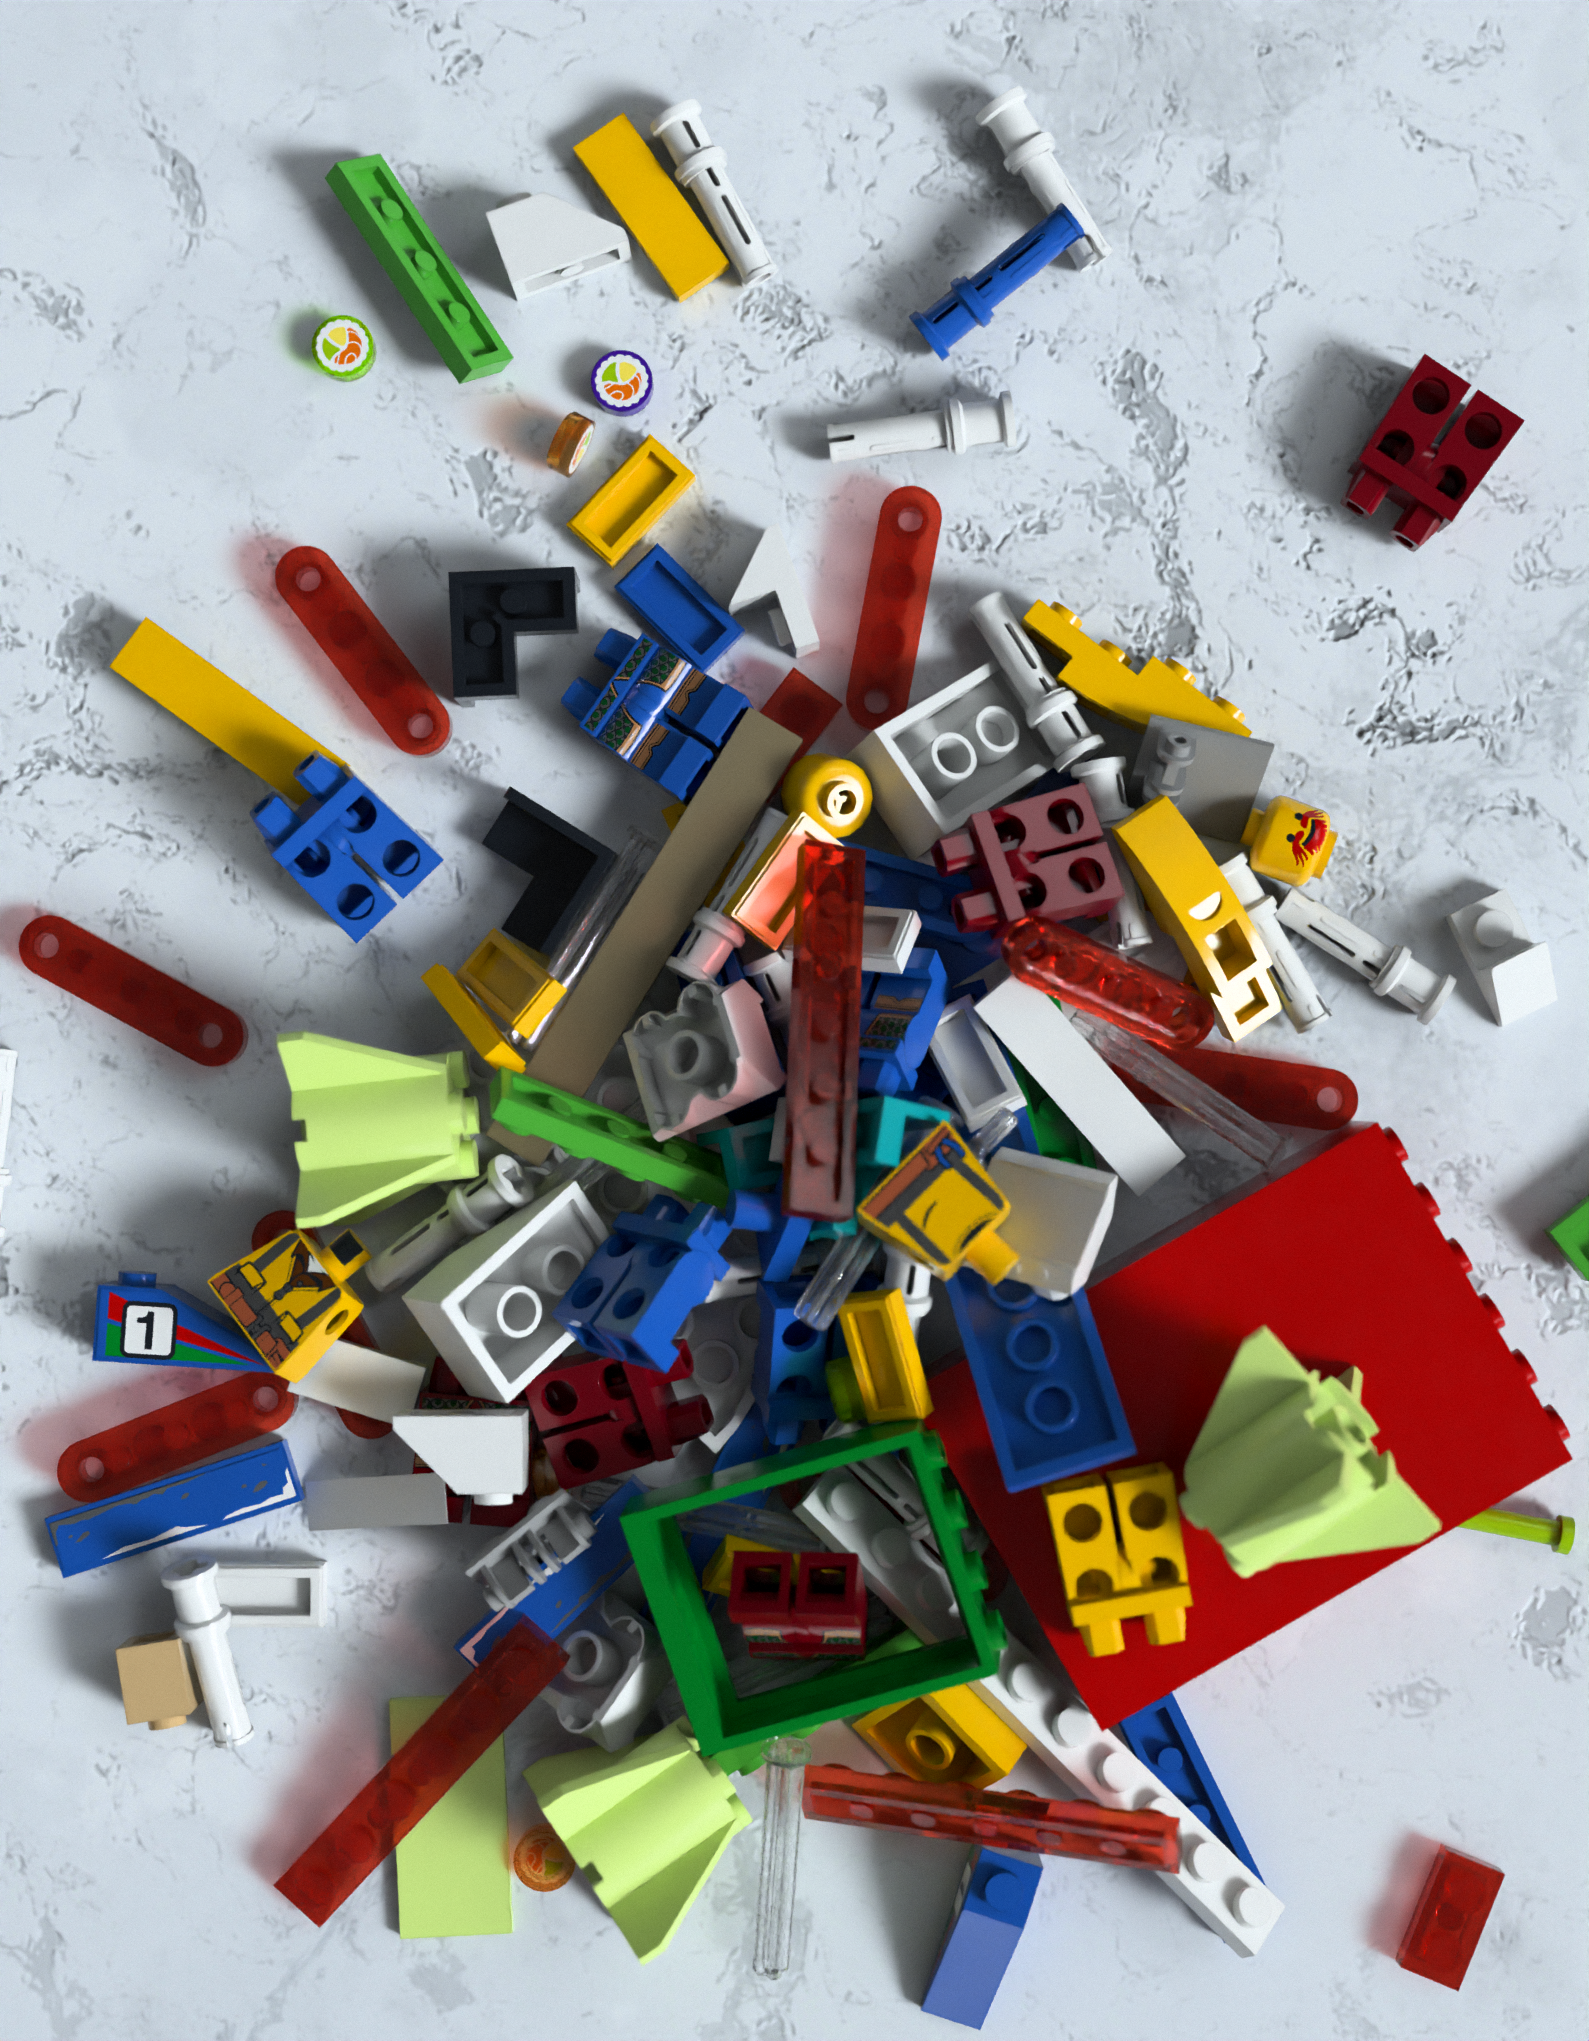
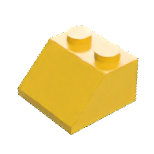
(943, 1738)

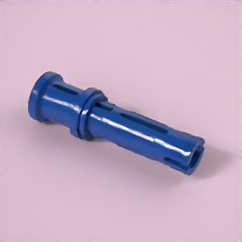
(972, 300)

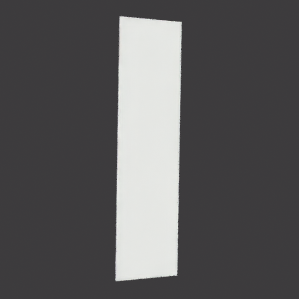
(376, 1502)

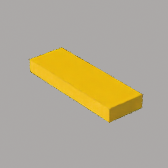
(651, 208)

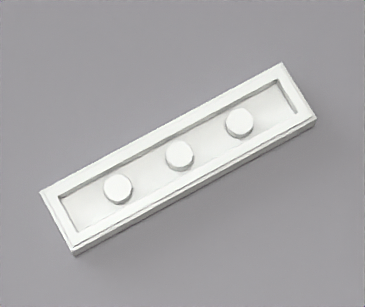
(1079, 1082)

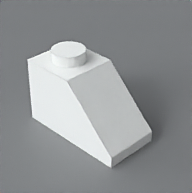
(552, 242)
(472, 1449)

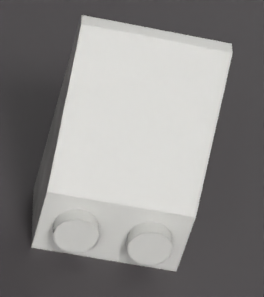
(952, 758)
(496, 1294)

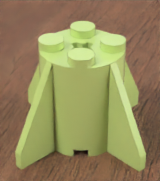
(375, 1125)
(1292, 1467)
(642, 1826)

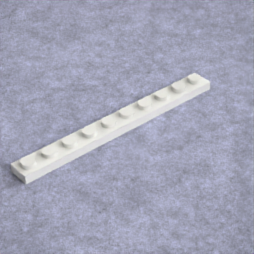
(1039, 1707)

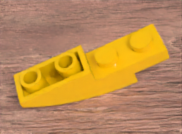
(1115, 692)
(1201, 914)

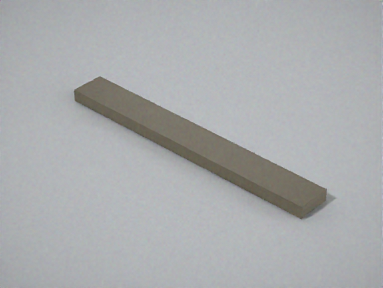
(657, 916)

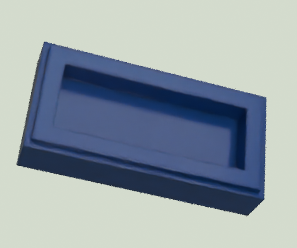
(679, 609)

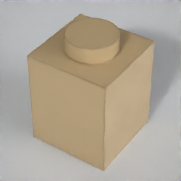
(158, 1680)

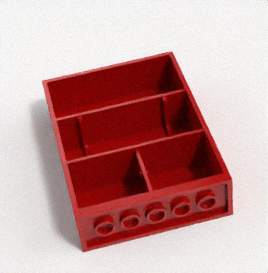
(1343, 1274)

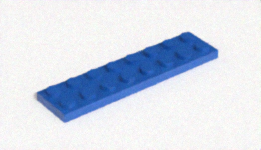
(1031, 1356)

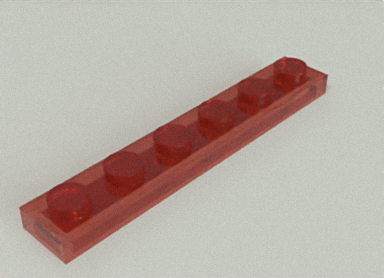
(824, 1033)
(422, 1770)
(993, 1818)

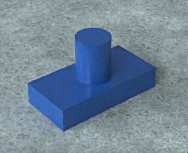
(777, 1236)

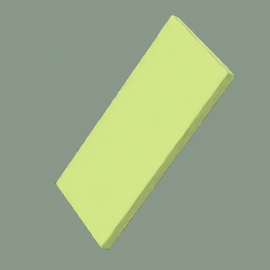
(458, 1855)

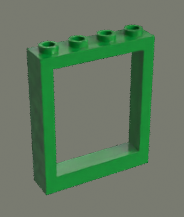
(689, 1637)

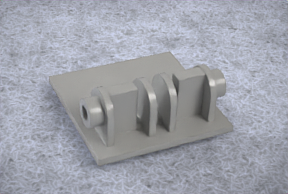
(1202, 772)
(505, 1560)

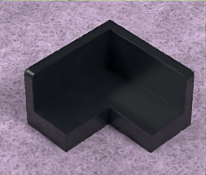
(491, 612)
(564, 869)

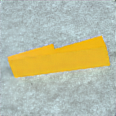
(218, 708)

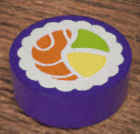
(622, 383)

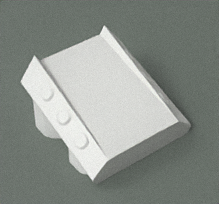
(702, 1057)
(1053, 1219)
(611, 1674)

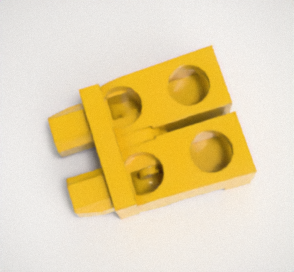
(1122, 1577)

